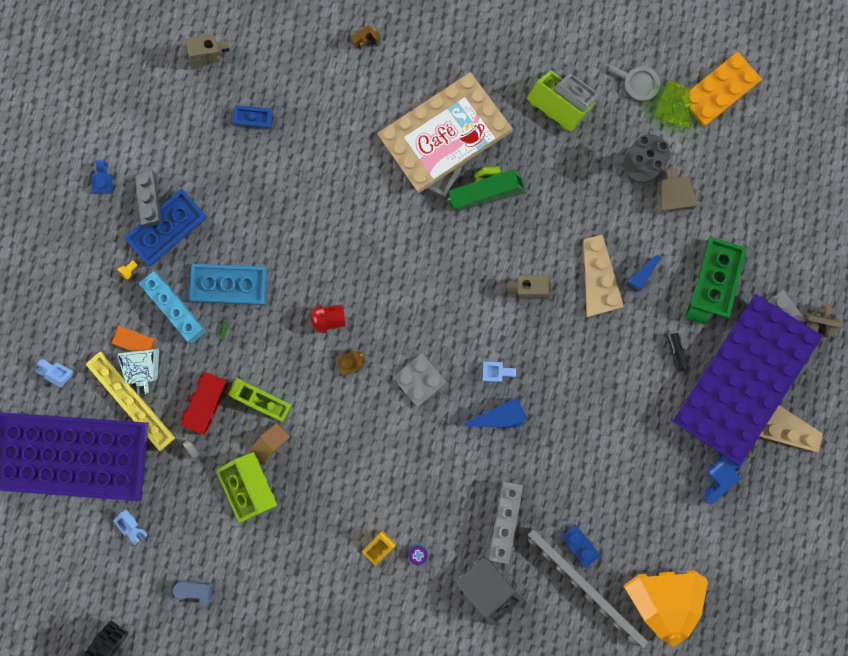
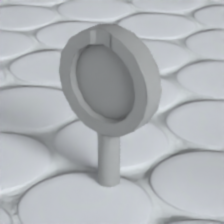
(640, 83)

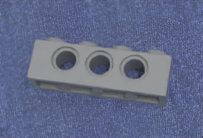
(505, 522)

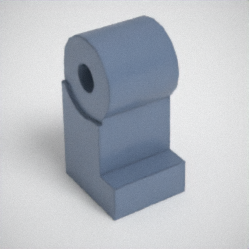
(194, 589)

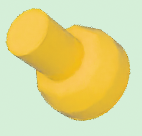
(126, 271)

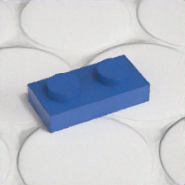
(252, 117)
(580, 546)

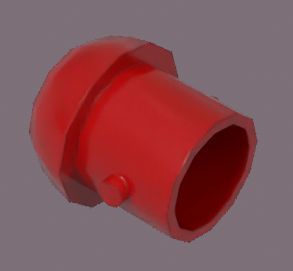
(327, 318)

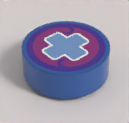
(418, 555)

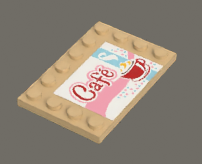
(444, 132)

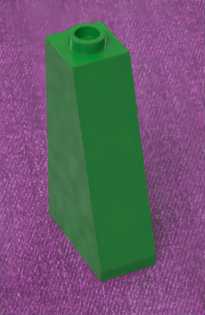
(487, 190)

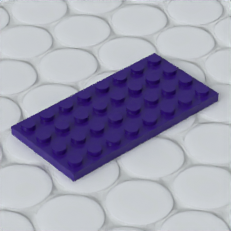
(747, 379)
(72, 456)

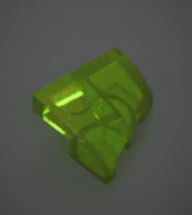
(675, 105)

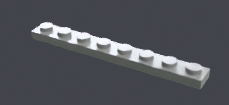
(591, 594)

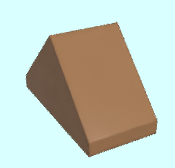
(269, 443)

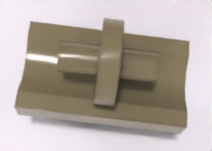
(831, 325)

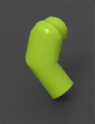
(487, 171)

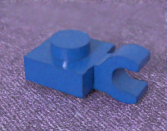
(102, 182)

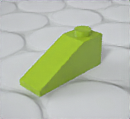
(259, 399)

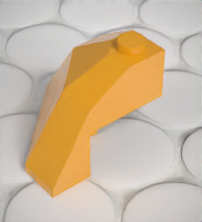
(669, 602)

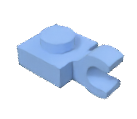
(494, 371)
(54, 373)
(127, 525)

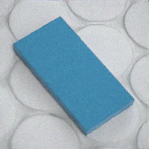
(228, 284)

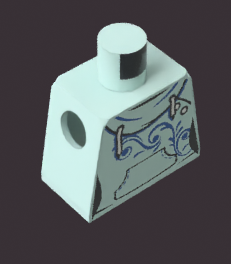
(140, 368)

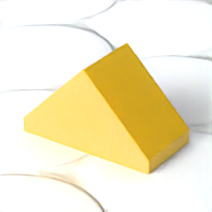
(379, 548)

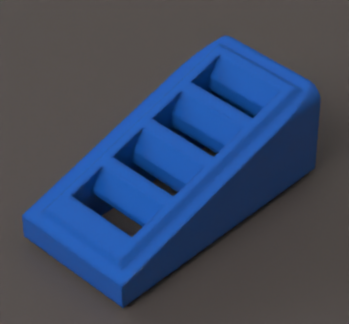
(640, 278)

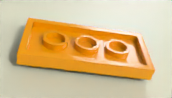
(722, 88)

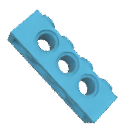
(172, 307)

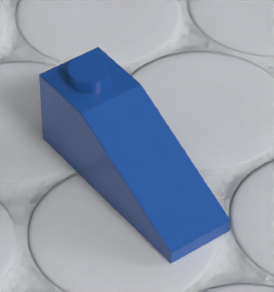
(505, 415)

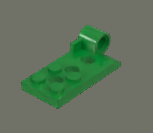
(701, 302)

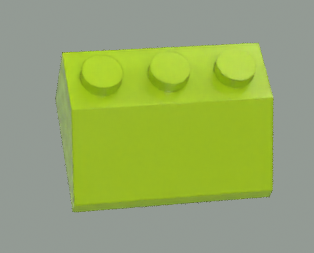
(553, 104)
(246, 487)

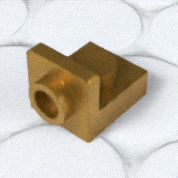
(362, 37)
(351, 362)

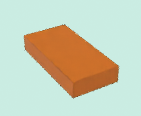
(132, 340)

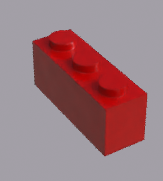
(204, 403)

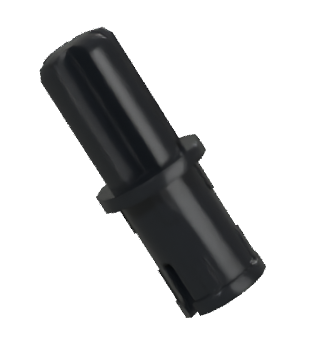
(677, 352)

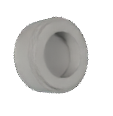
(191, 449)

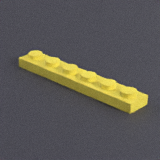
(130, 400)

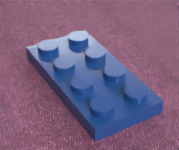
(178, 219)

